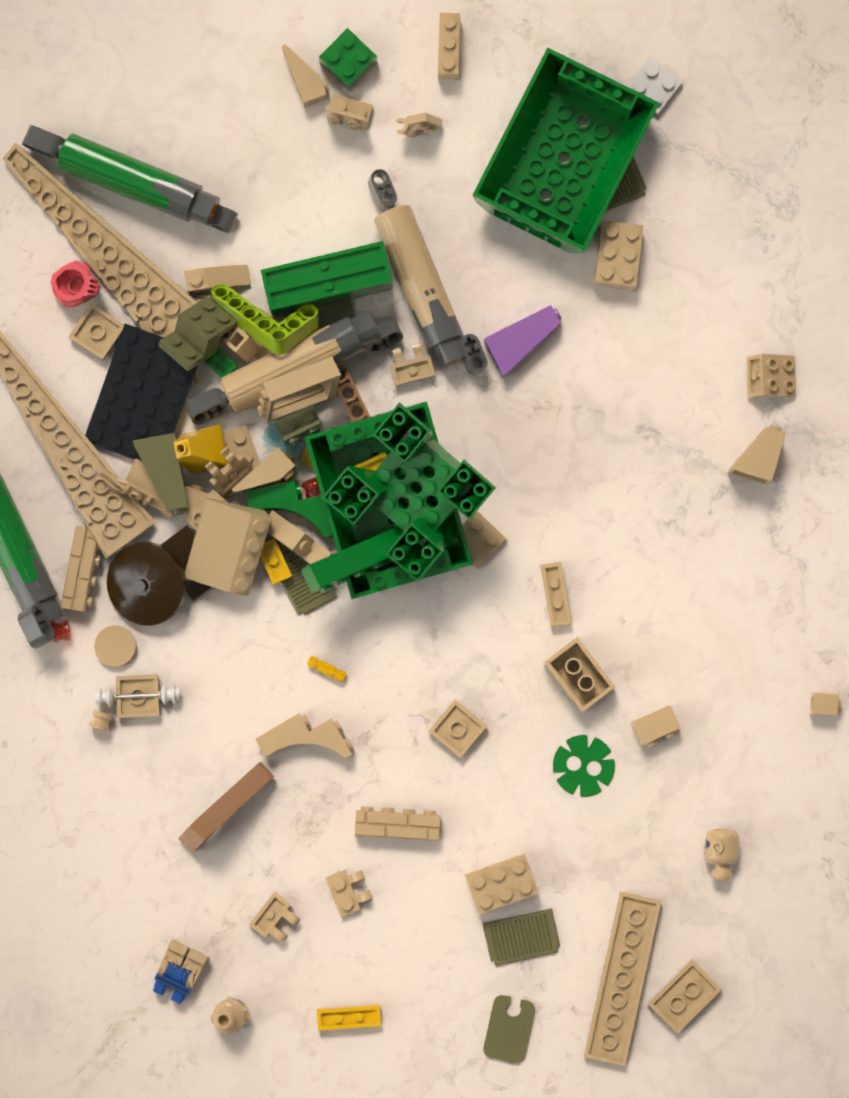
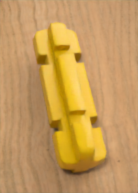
(326, 669)

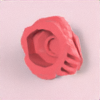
(74, 284)

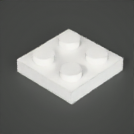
(655, 83)

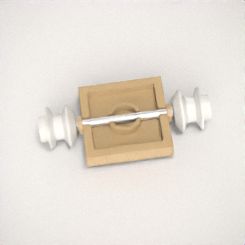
(137, 696)

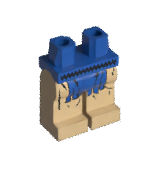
(177, 977)

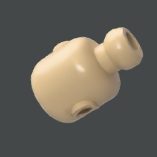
(721, 850)
(230, 1015)

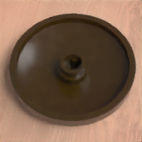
(146, 583)

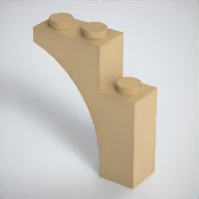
(296, 539)
(296, 731)

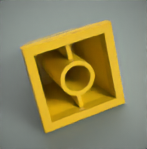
(200, 447)

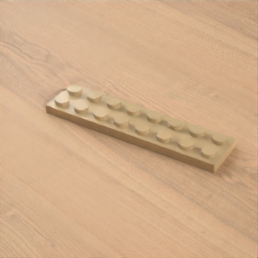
(622, 978)

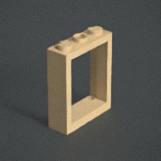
(298, 390)

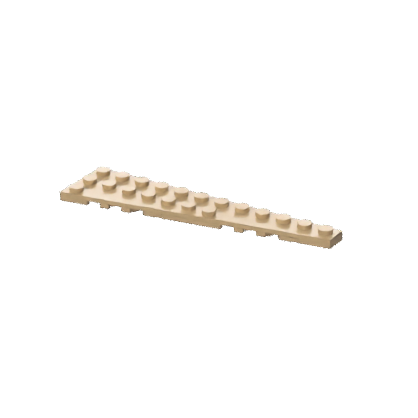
(132, 277)
(109, 515)

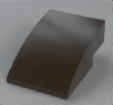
(180, 545)

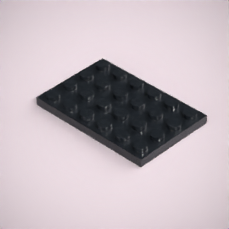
(139, 394)

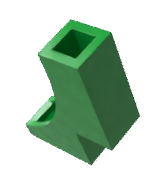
(286, 497)

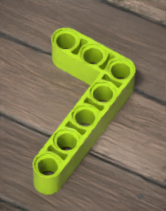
(274, 336)

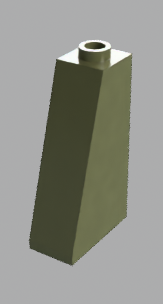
(164, 470)

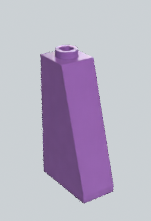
(518, 340)

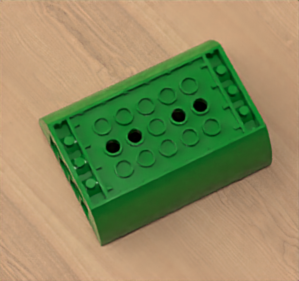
(348, 446)

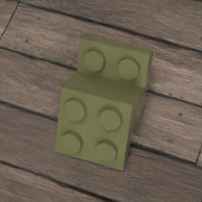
(197, 333)

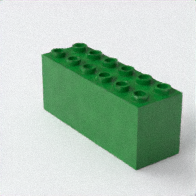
(327, 279)

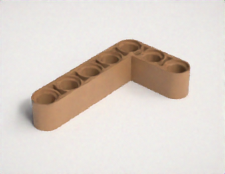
(355, 401)
(225, 807)

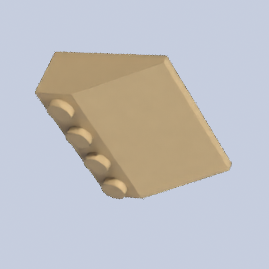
(227, 546)

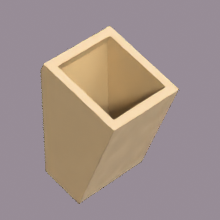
(760, 457)

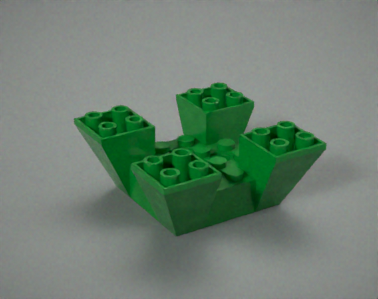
(414, 450)

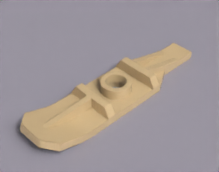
(136, 493)

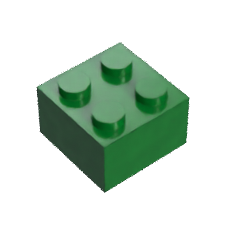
(348, 59)

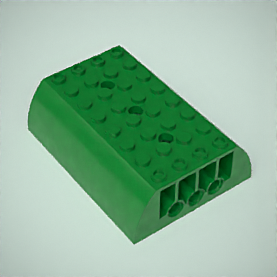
(547, 127)

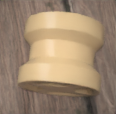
(101, 720)

